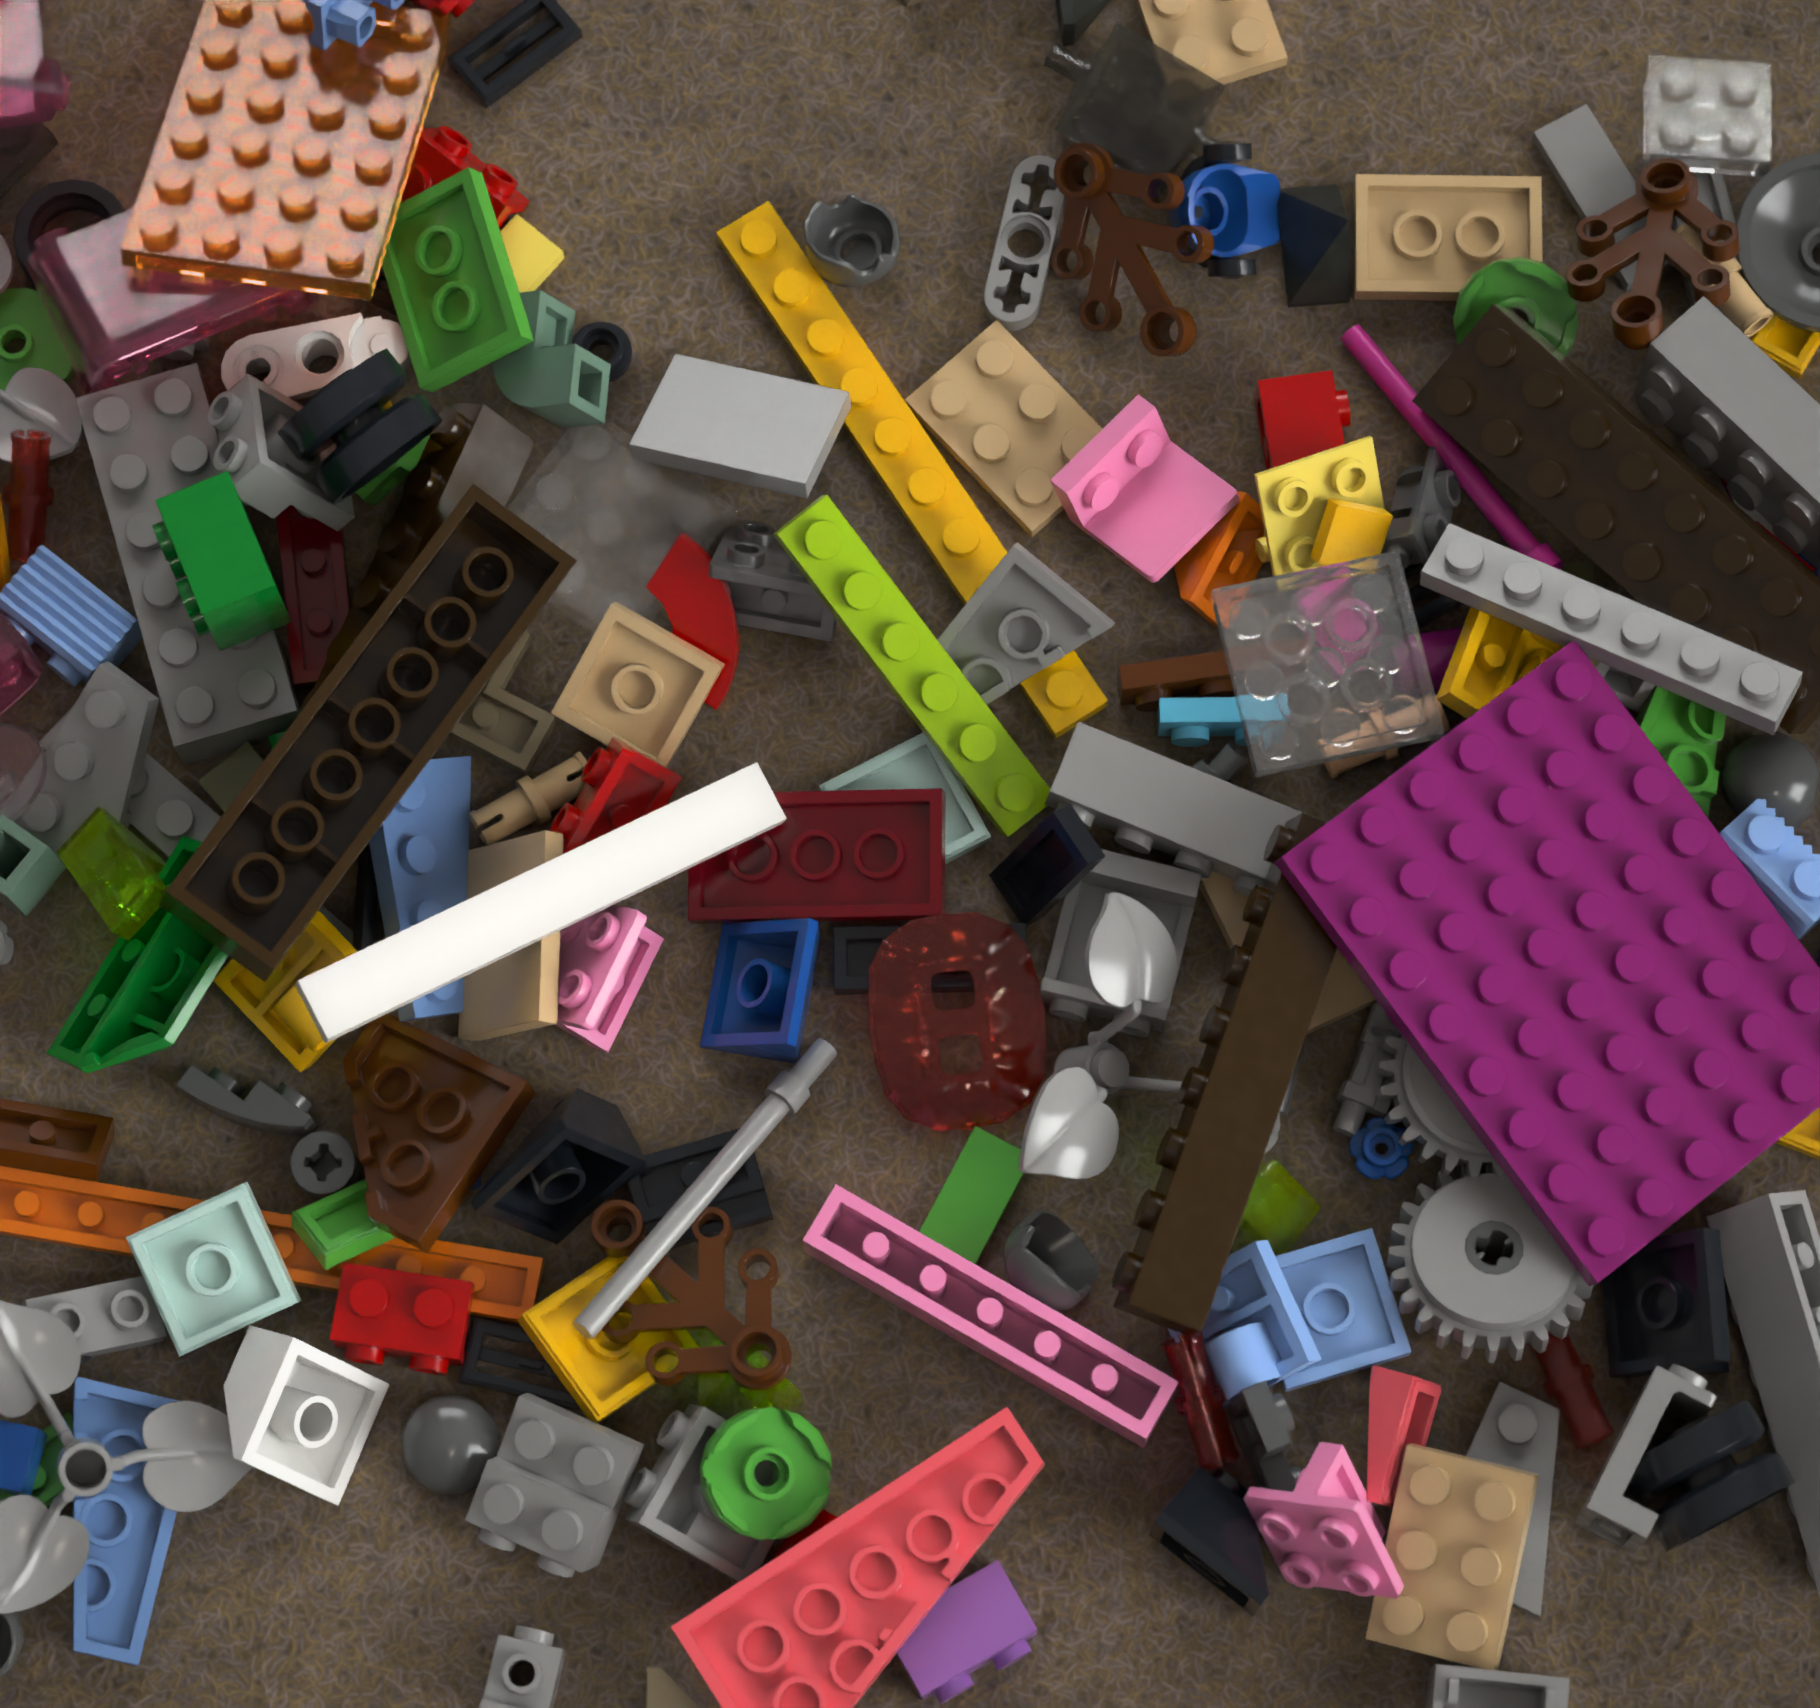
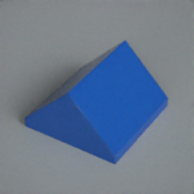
(762, 988)

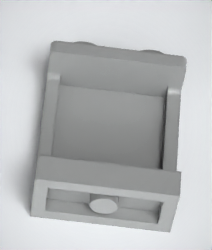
(1161, 888)
(1606, 1509)

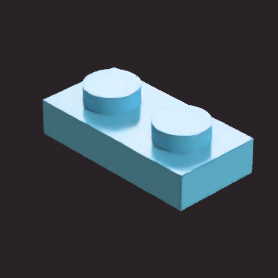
(1195, 719)

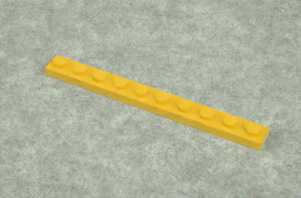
(891, 438)

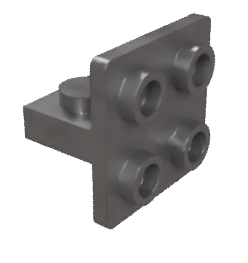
(768, 585)

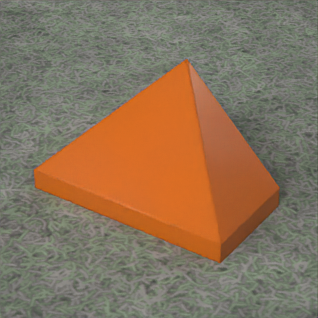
(1222, 557)

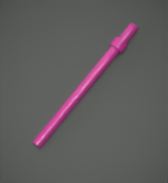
(1452, 455)

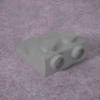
(261, 462)
(554, 1486)
(671, 1500)

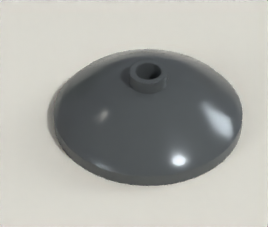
(1777, 241)

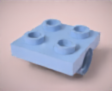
(1254, 1324)

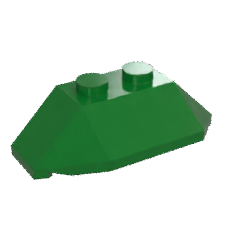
(141, 989)

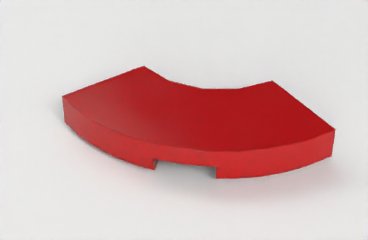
(699, 609)

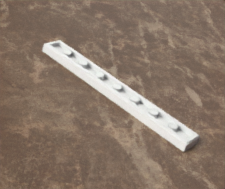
(539, 902)

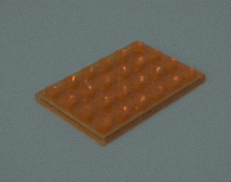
(283, 153)

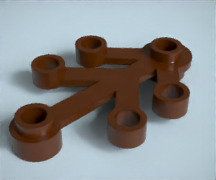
(1661, 193)
(1121, 245)
(700, 1304)

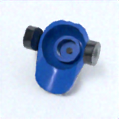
(1233, 204)

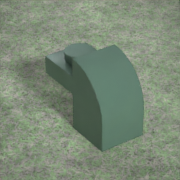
(551, 373)
(26, 868)

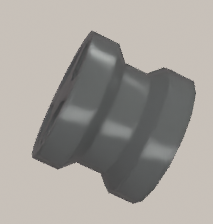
(327, 1175)

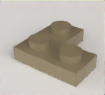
(504, 724)

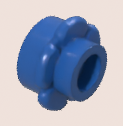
(1368, 1161)

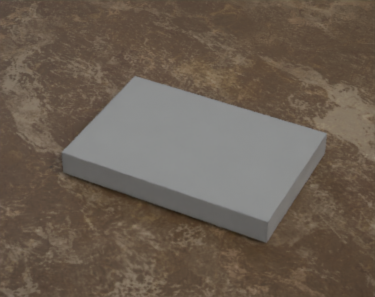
(740, 425)

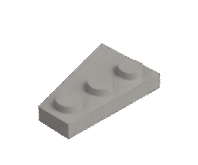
(1019, 625)
(93, 757)
(1523, 1436)

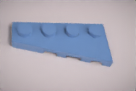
(424, 864)
(124, 1526)

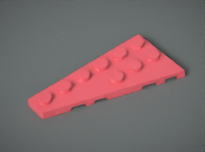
(850, 1595)

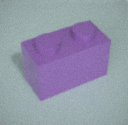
(965, 1630)

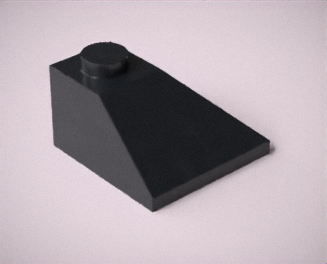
(563, 1169)
(1216, 1536)

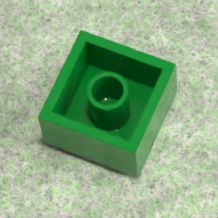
(227, 575)

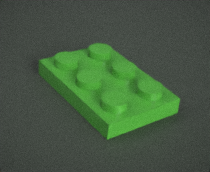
(453, 282)

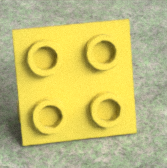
(1296, 496)

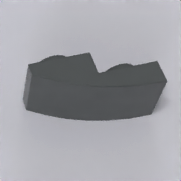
(263, 1109)

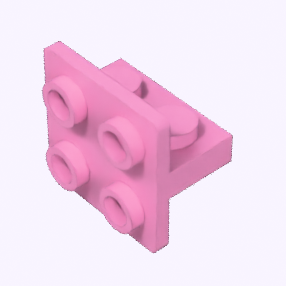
(602, 972)
(1326, 1529)

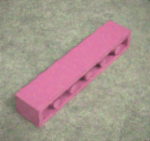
(989, 1316)

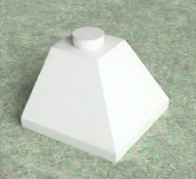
(299, 1412)

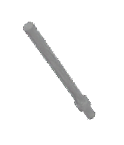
(783, 1097)

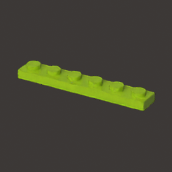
(914, 665)

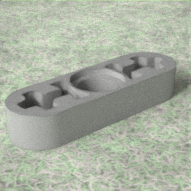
(999, 280)

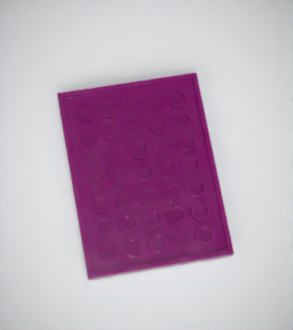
(1574, 960)

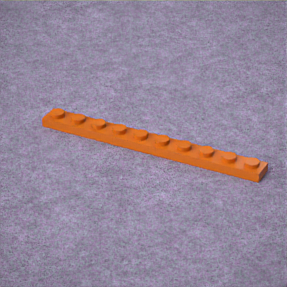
(104, 1214)

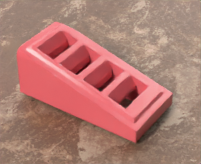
(1398, 1415)

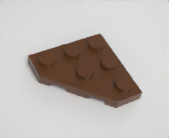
(425, 1124)

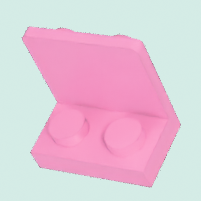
(1142, 492)

